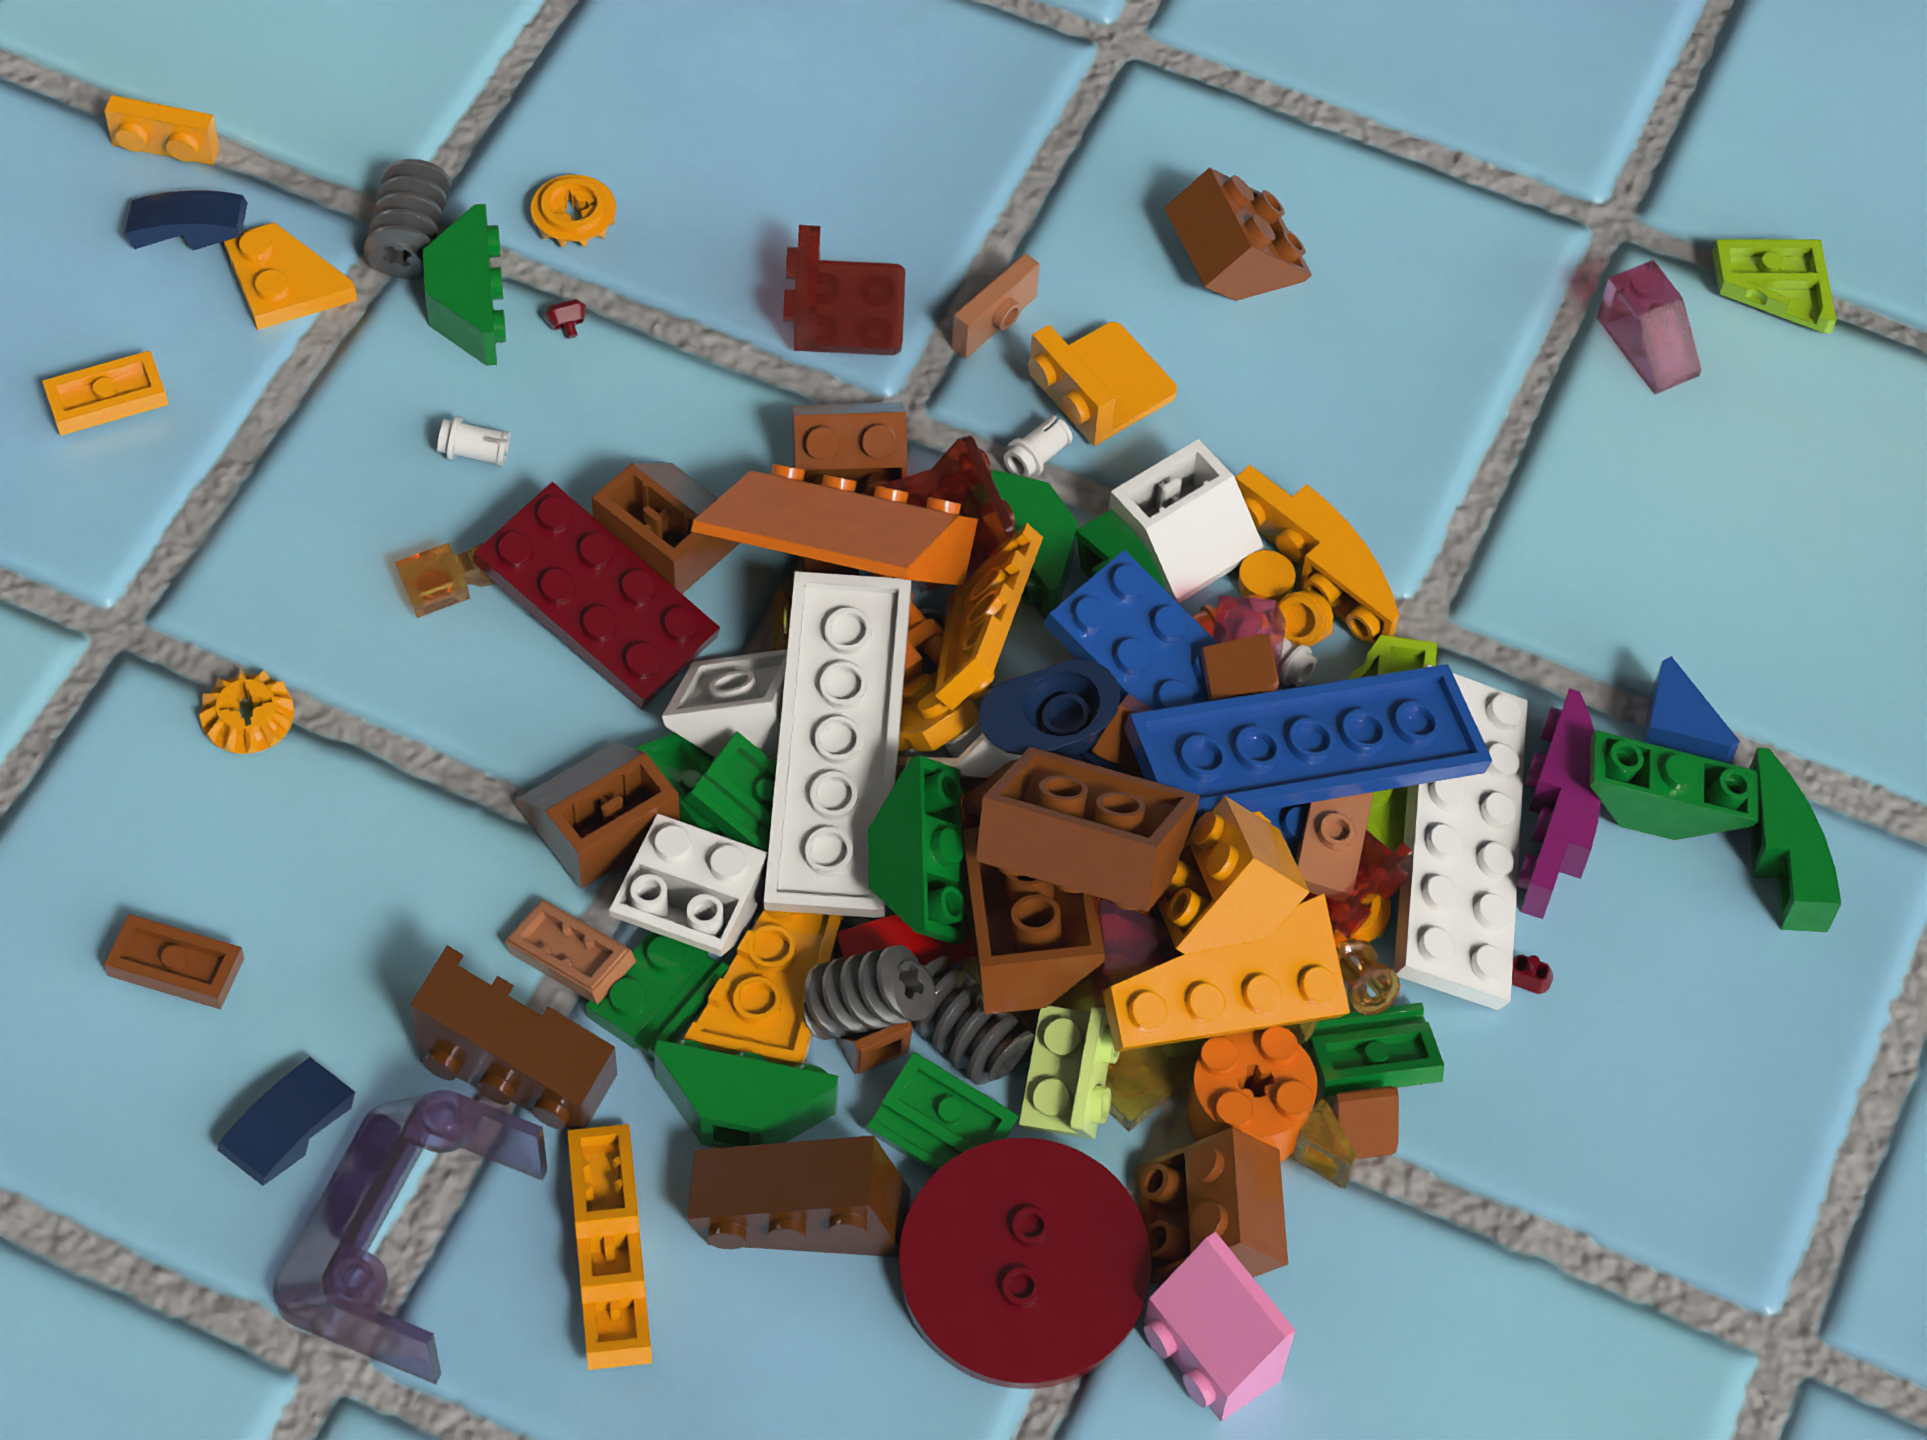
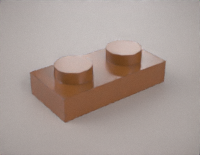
(174, 961)

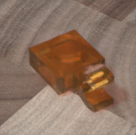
(439, 578)

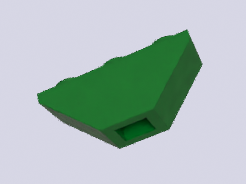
(464, 284)
(1043, 510)
(1670, 789)
(920, 850)
(743, 1095)

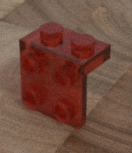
(842, 302)
(964, 478)

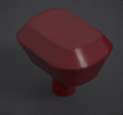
(566, 316)
(1531, 974)

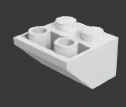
(1188, 519)
(692, 886)

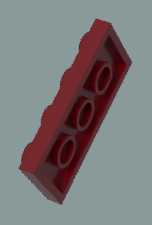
(596, 595)

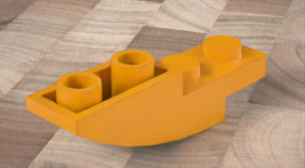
(1329, 550)

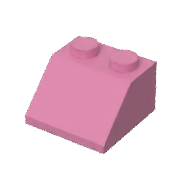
(1219, 1329)

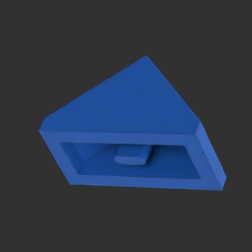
(1684, 718)

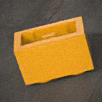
(1230, 882)

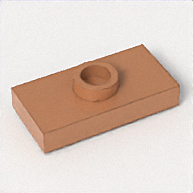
(995, 306)
(1333, 844)
(570, 951)

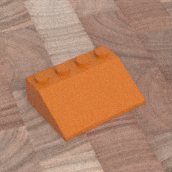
(844, 526)

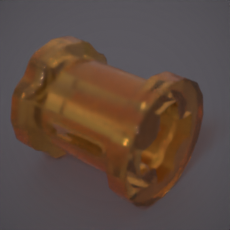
(1377, 976)

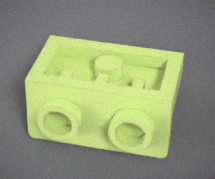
(1069, 1073)

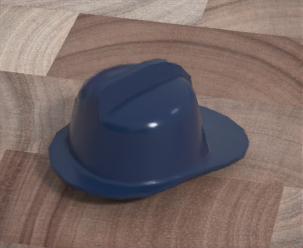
(1051, 709)

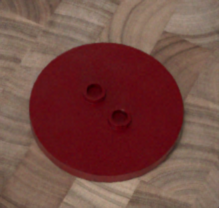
(1024, 1263)

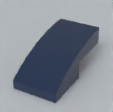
(198, 215)
(282, 1121)

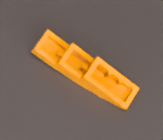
(609, 1247)

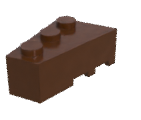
(508, 1049)
(800, 1197)

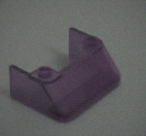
(331, 1278)

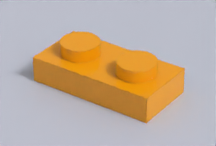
(162, 130)
(105, 392)

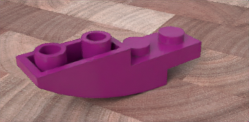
(1564, 802)

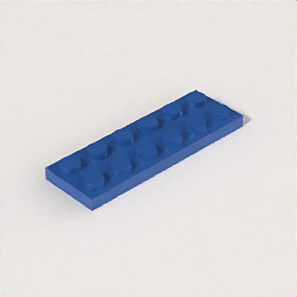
(1148, 646)
(1313, 741)

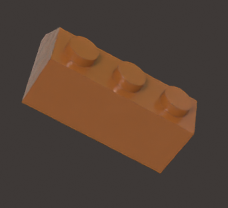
(1085, 828)
(1028, 935)

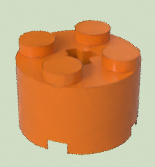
(1255, 1084)

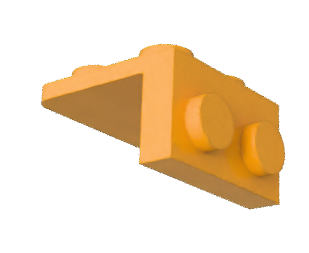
(1099, 379)

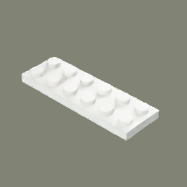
(836, 740)
(1464, 863)

